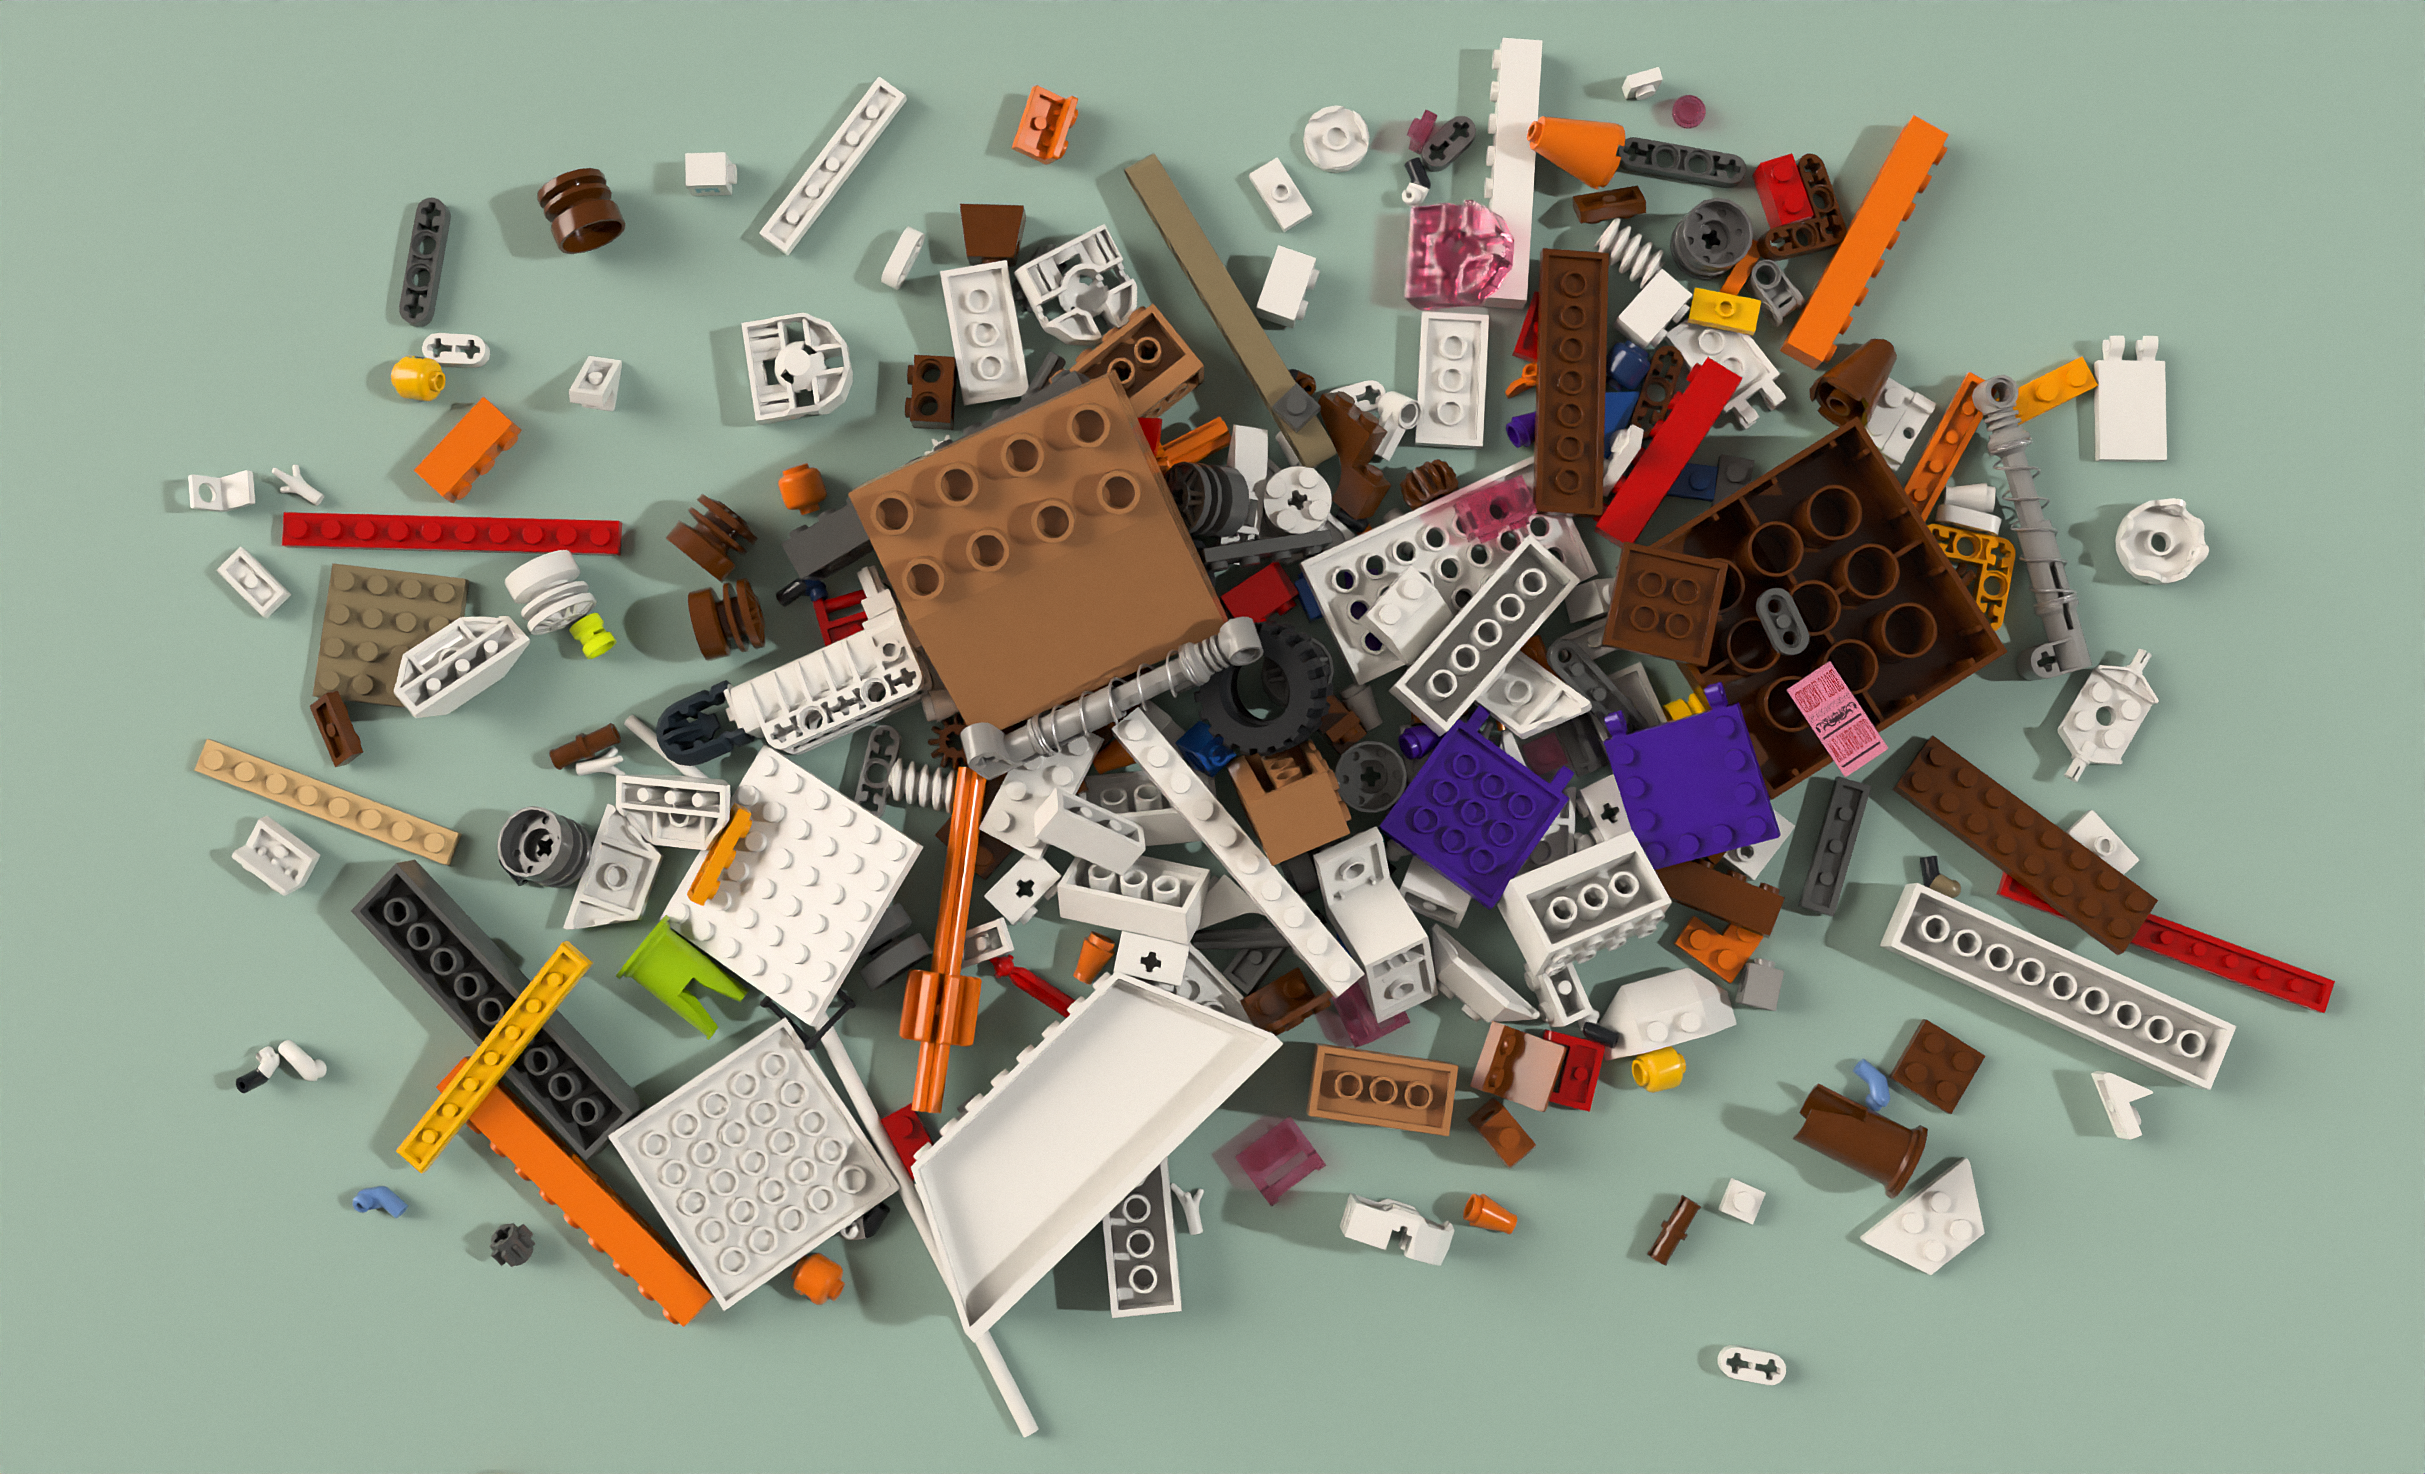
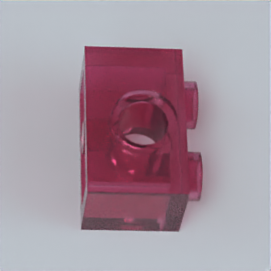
(1510, 496)

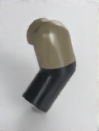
(1935, 880)

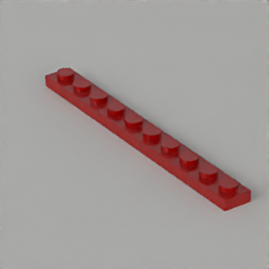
(451, 533)
(2208, 955)

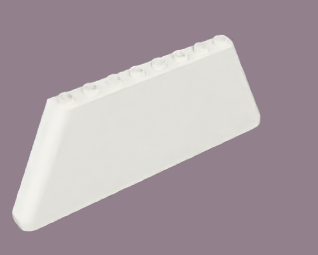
(1073, 1134)

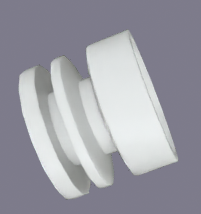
(550, 592)

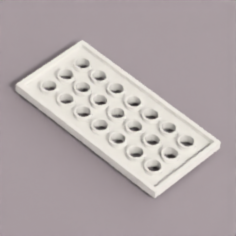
(1427, 560)

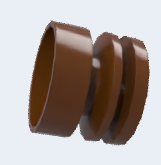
(581, 210)
(712, 537)
(720, 621)

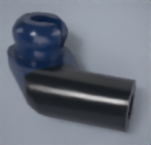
(798, 588)

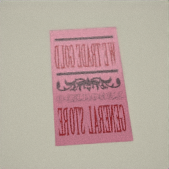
(1837, 719)

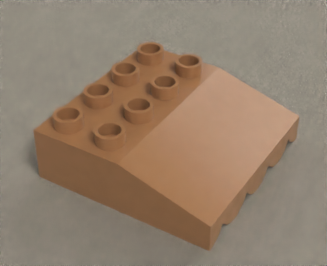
(1040, 555)

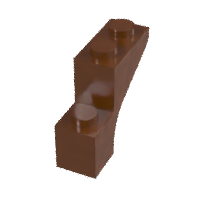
(1356, 439)

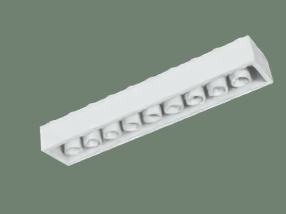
(2058, 986)

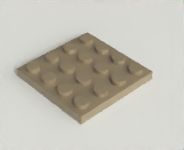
(374, 621)

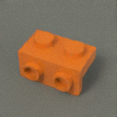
(1045, 125)

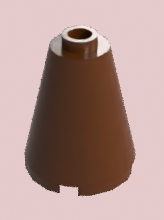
(1855, 383)

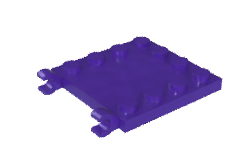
(1691, 783)
(1475, 811)

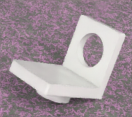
(227, 492)

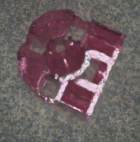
(1432, 245)

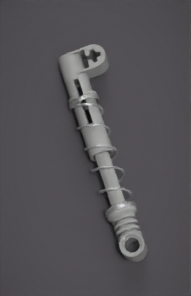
(2037, 539)
(995, 753)

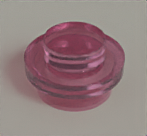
(1688, 111)

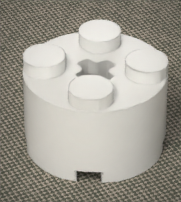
(1305, 486)

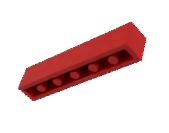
(1668, 453)

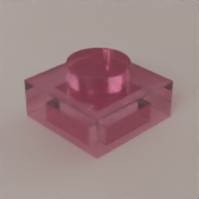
(1421, 130)
(1544, 754)

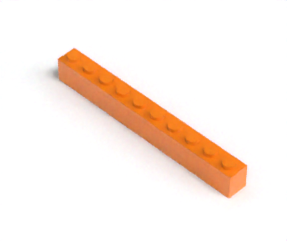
(588, 1202)

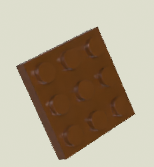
(1664, 604)

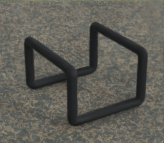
(811, 1042)

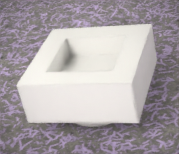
(1642, 84)
(1742, 1201)

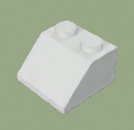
(1408, 615)

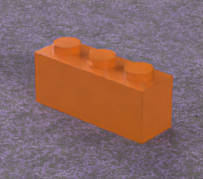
(468, 451)

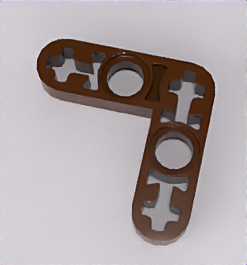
(1815, 227)

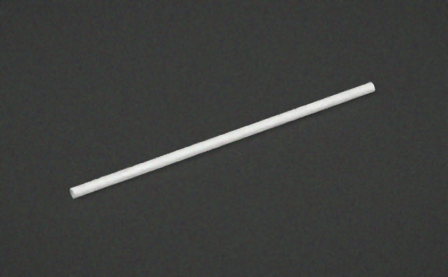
(916, 1210)

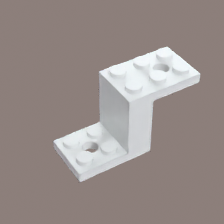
(1376, 924)

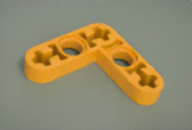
(1982, 559)

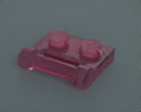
(1272, 1152)

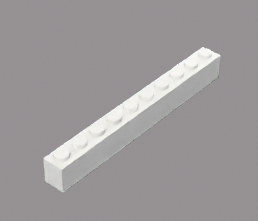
(1237, 853)

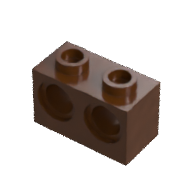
(941, 392)

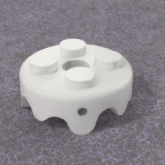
(2182, 535)

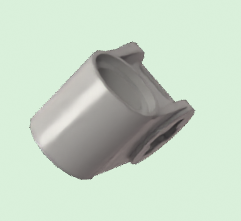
(1775, 293)

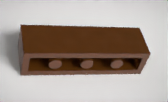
(1722, 895)

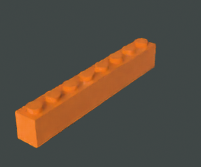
(1864, 243)

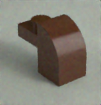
(1340, 726)

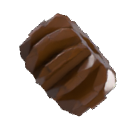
(1428, 483)
(943, 742)

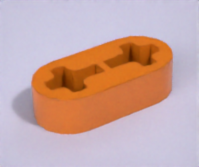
(1741, 271)

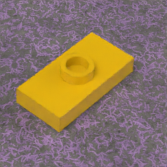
(1724, 311)

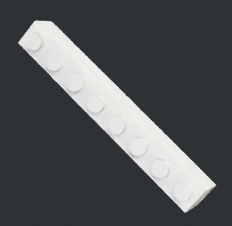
(1513, 159)

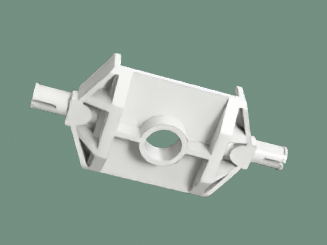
(2127, 699)

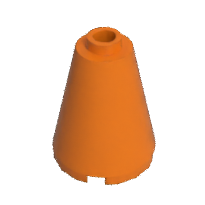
(1579, 147)

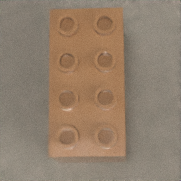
(1151, 384)
(1290, 800)
(1381, 1089)

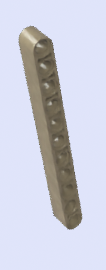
(1224, 303)

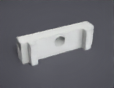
(1912, 421)

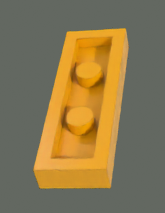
(2053, 389)
(720, 856)

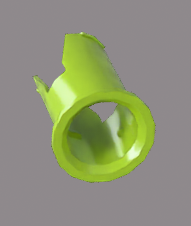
(667, 964)

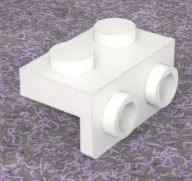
(277, 857)

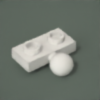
(1624, 447)

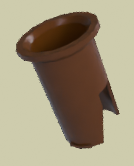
(1861, 1138)

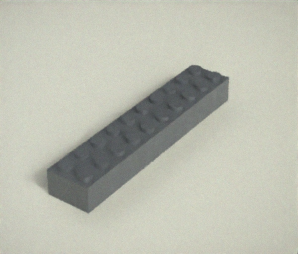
(840, 535)
(477, 988)

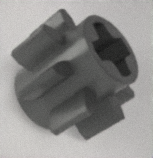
(512, 1244)

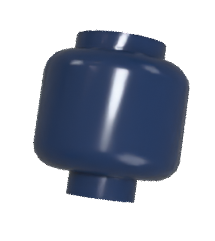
(1626, 365)

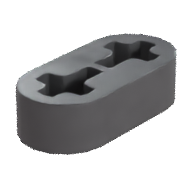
(1453, 149)

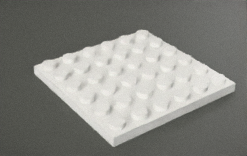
(799, 888)
(754, 1163)

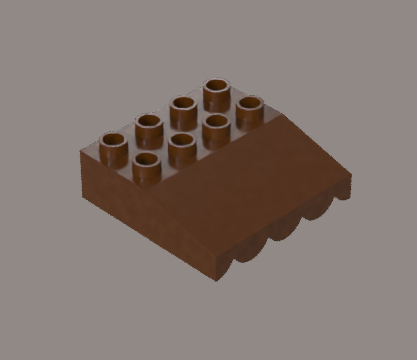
(1865, 582)

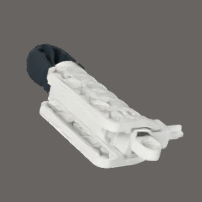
(809, 690)

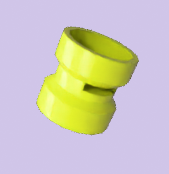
(592, 635)

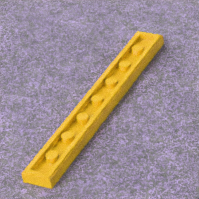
(494, 1056)

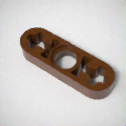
(1656, 367)

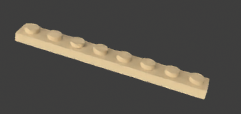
(328, 802)

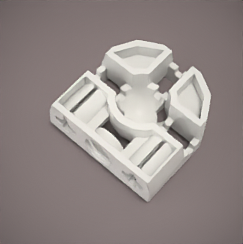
(1044, 282)
(770, 341)
(1374, 1221)

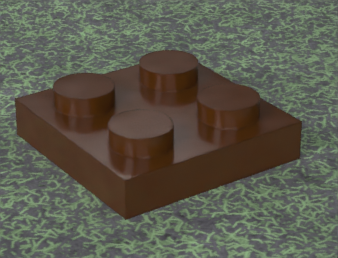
(1937, 1066)

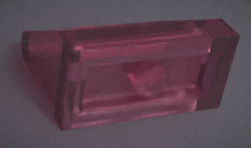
(1360, 1019)

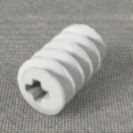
(1630, 253)
(922, 785)

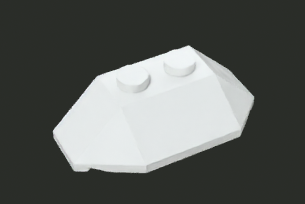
(458, 664)
(675, 808)
(1473, 983)
(1665, 1012)

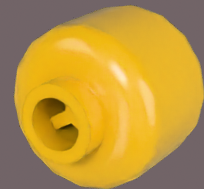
(418, 378)
(1659, 1069)

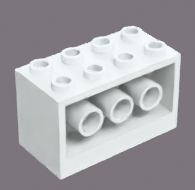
(1584, 904)

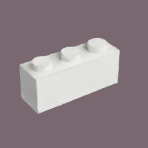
(1089, 831)

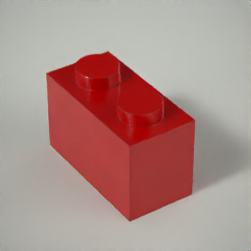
(1782, 191)
(1261, 595)

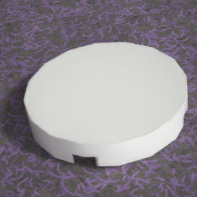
(1336, 139)

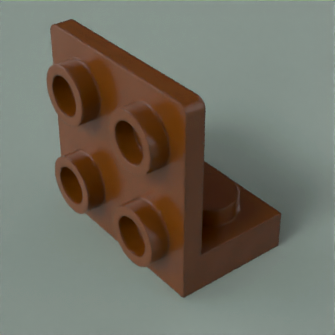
(1284, 1003)

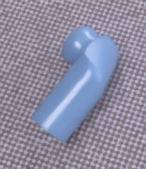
(1877, 1082)
(379, 1197)

